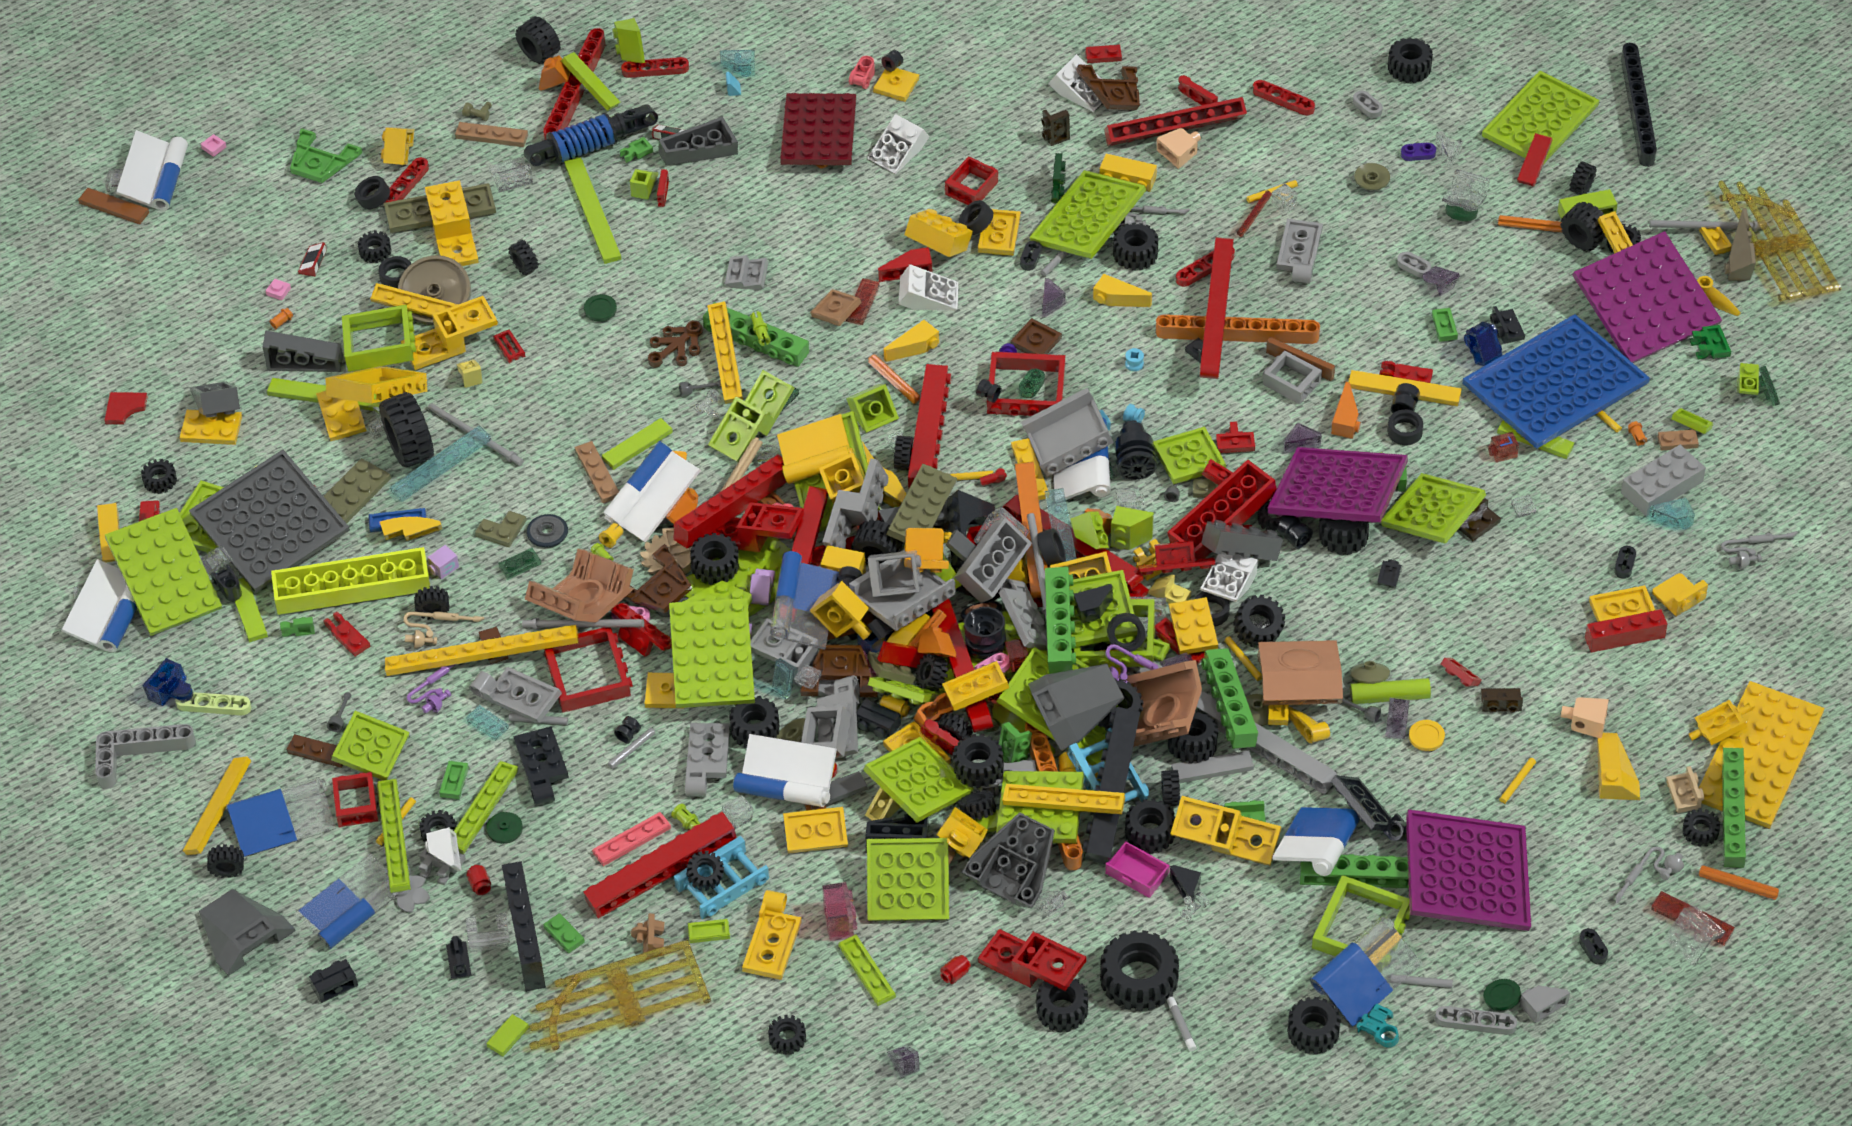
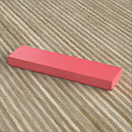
(631, 839)

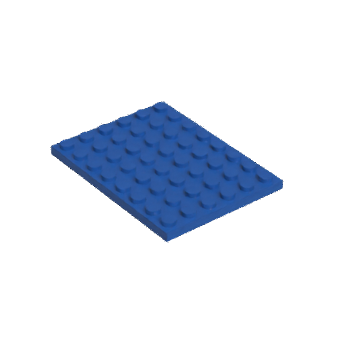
(1555, 381)

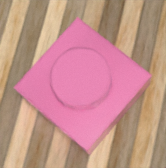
(213, 145)
(278, 289)

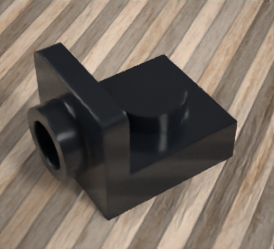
(1195, 349)
(1389, 573)

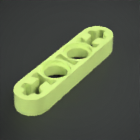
(214, 700)

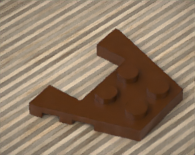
(1113, 92)
(665, 587)
(842, 662)

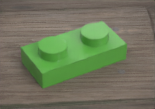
(1444, 324)
(454, 780)
(564, 933)

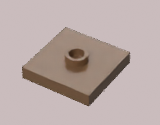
(836, 307)

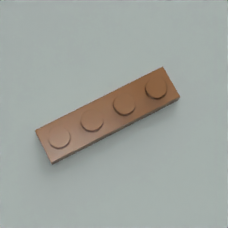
(491, 134)
(597, 471)

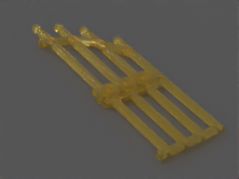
(1779, 245)
(623, 993)

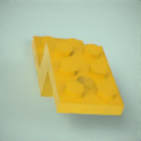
(451, 222)
(450, 329)
(1226, 830)

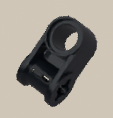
(227, 583)

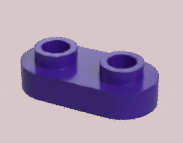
(1418, 151)

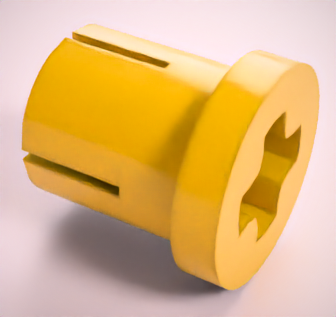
(611, 535)

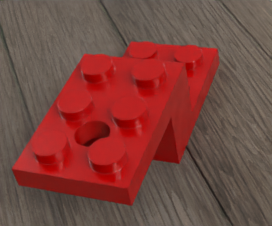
(760, 523)
(1032, 959)

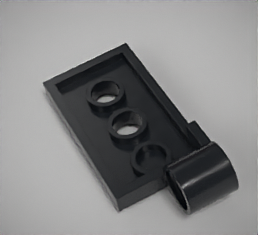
(541, 774)
(1369, 808)

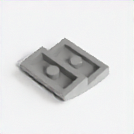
(746, 273)

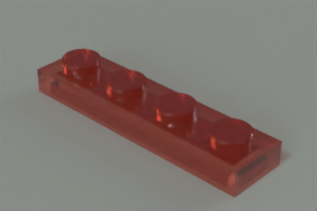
(1672, 907)

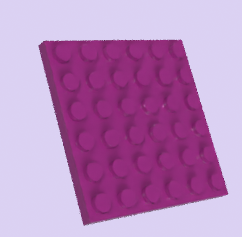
(1646, 297)
(1338, 484)
(1468, 870)

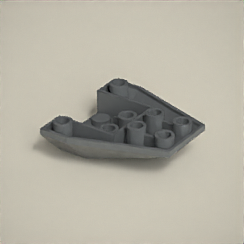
(1075, 701)
(1014, 861)
(238, 925)

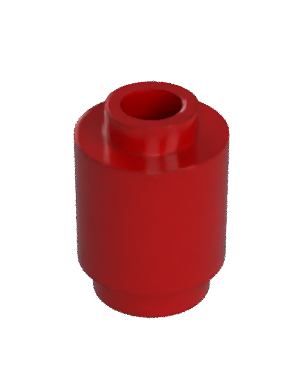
(479, 879)
(955, 969)

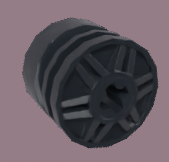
(1135, 455)
(985, 632)

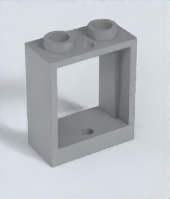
(1292, 392)
(875, 574)
(841, 726)

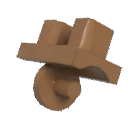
(646, 931)

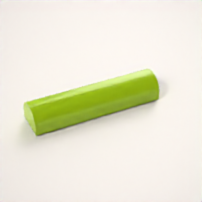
(1381, 692)

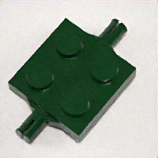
(1058, 178)

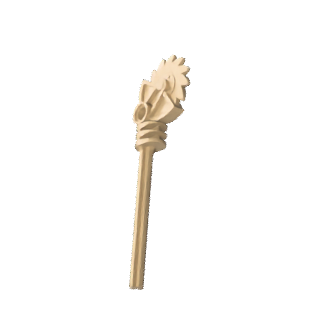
(680, 553)

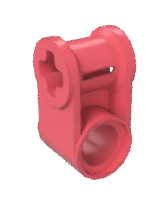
(863, 72)

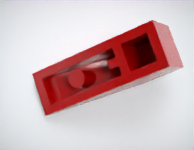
(895, 268)

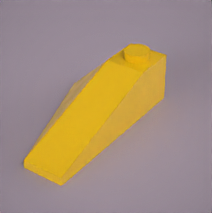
(1615, 770)

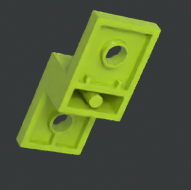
(751, 416)

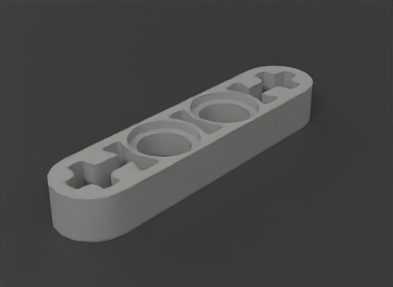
(1476, 1017)

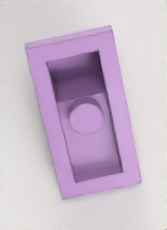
(762, 586)

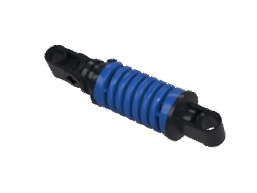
(588, 135)

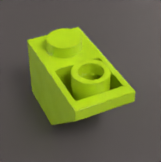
(642, 183)
(1748, 379)
(1090, 530)

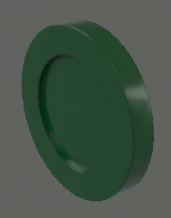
(1460, 214)
(600, 307)
(504, 827)
(1502, 994)

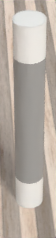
(1181, 1024)

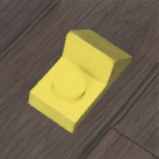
(470, 373)
(1165, 588)

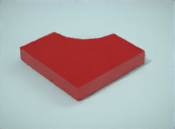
(123, 405)

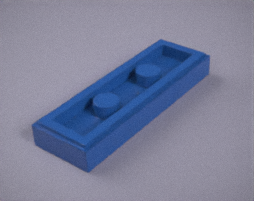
(374, 519)

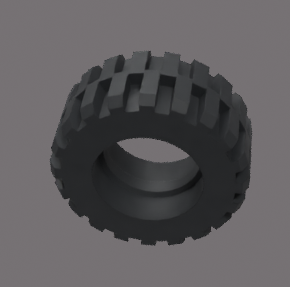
(406, 429)
(1139, 948)

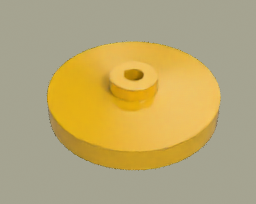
(1426, 735)

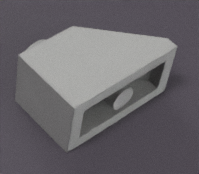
(1543, 1001)

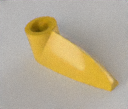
(1716, 297)
(1308, 727)

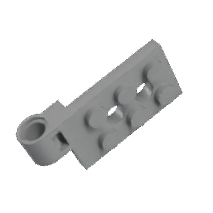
(1302, 261)
(1024, 614)
(511, 682)
(846, 694)
(706, 766)

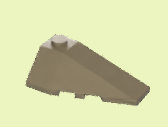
(1742, 253)

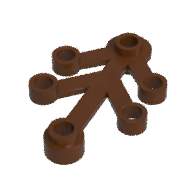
(693, 329)

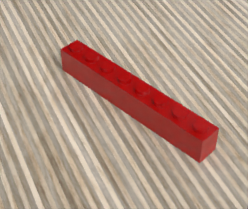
(1168, 122)
(930, 419)
(730, 502)
(658, 865)

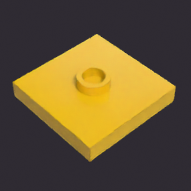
(896, 84)
(660, 691)

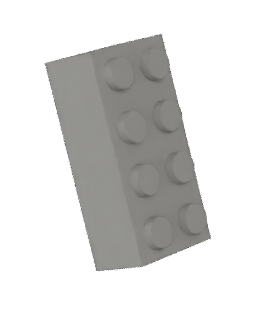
(1663, 479)
(993, 560)

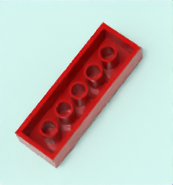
(1230, 502)

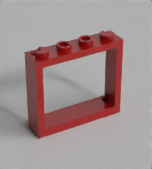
(1025, 362)
(597, 695)

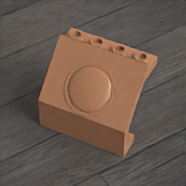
(587, 591)
(1300, 672)
(1169, 701)

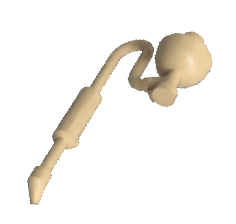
(419, 637)

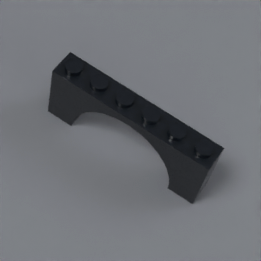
(966, 512)
(523, 926)

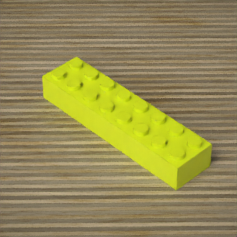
(350, 580)

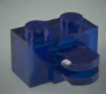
(1483, 343)
(168, 682)

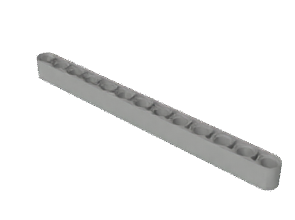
(1270, 746)

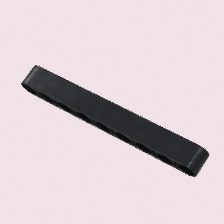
(1638, 104)

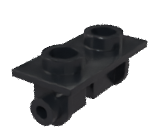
(458, 958)

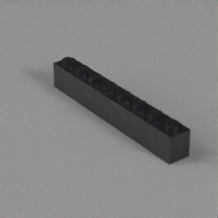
(1112, 779)

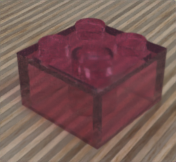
(839, 911)

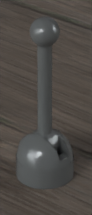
(686, 388)
(1172, 494)
(1372, 713)
(336, 722)

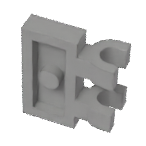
(429, 860)

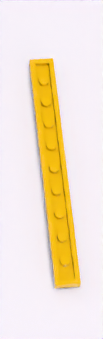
(481, 650)

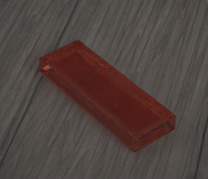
(1254, 213)
(866, 292)

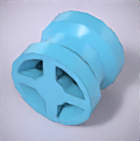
(1134, 359)
(1133, 413)

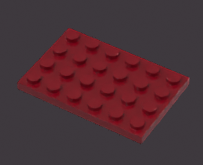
(818, 129)

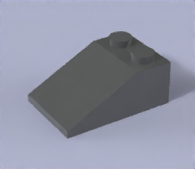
(216, 398)

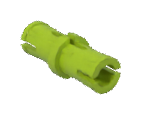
(760, 328)

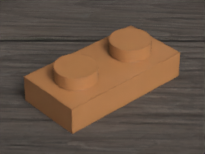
(1671, 439)

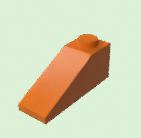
(1346, 416)

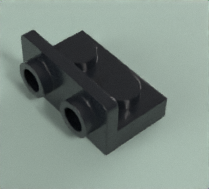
(1507, 325)

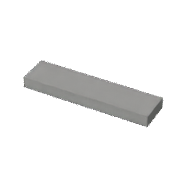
(1214, 767)

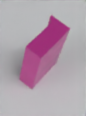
(1137, 869)

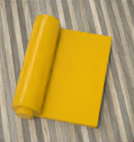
(812, 447)

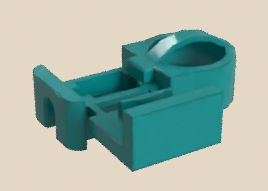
(1377, 1021)

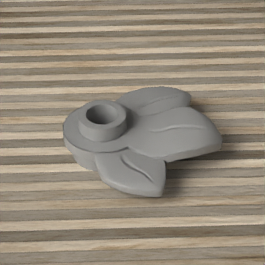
(417, 895)

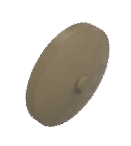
(436, 278)

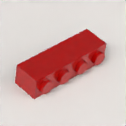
(1626, 630)

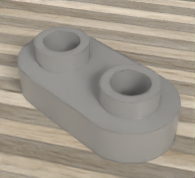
(1369, 105)
(1413, 264)

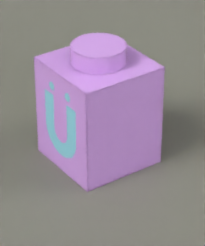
(442, 562)

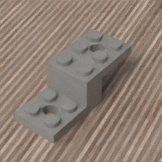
(856, 507)
(791, 652)

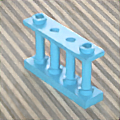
(1078, 758)
(727, 853)

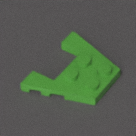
(319, 164)

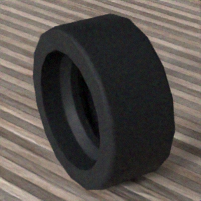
(376, 199)
(974, 209)
(389, 264)
(1409, 417)
(1051, 547)
(1126, 617)
(1221, 617)

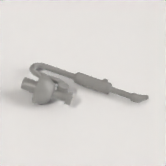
(1149, 209)
(1742, 558)
(1672, 863)

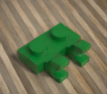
(1716, 342)

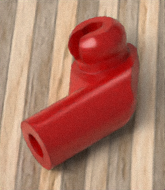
(998, 476)

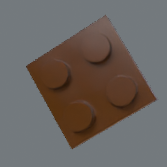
(1036, 338)

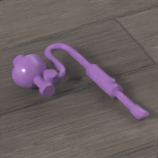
(1137, 658)
(434, 702)

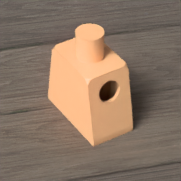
(1178, 146)
(1587, 715)

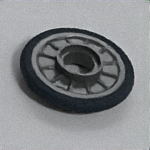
(555, 537)

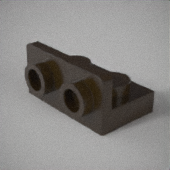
(1056, 127)
(1479, 521)
(1501, 699)

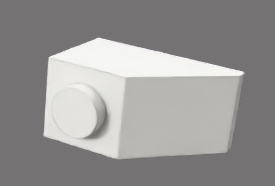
(444, 847)

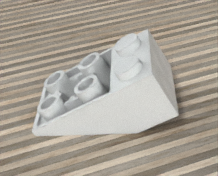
(1073, 87)
(898, 144)
(927, 290)
(1230, 576)

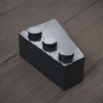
(897, 828)

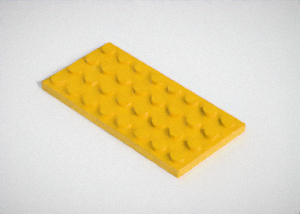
(1773, 749)

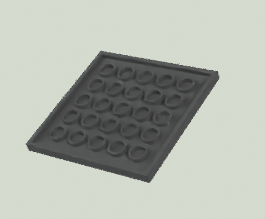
(269, 519)

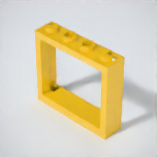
(381, 380)

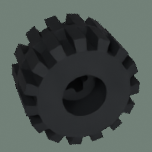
(1343, 535)

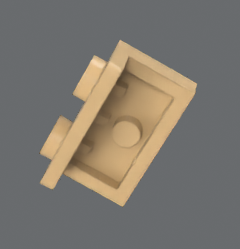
(1685, 791)

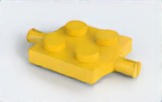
(1720, 722)

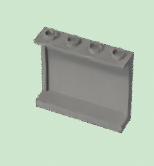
(1067, 432)
(902, 608)

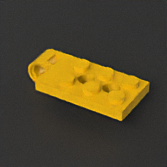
(771, 924)

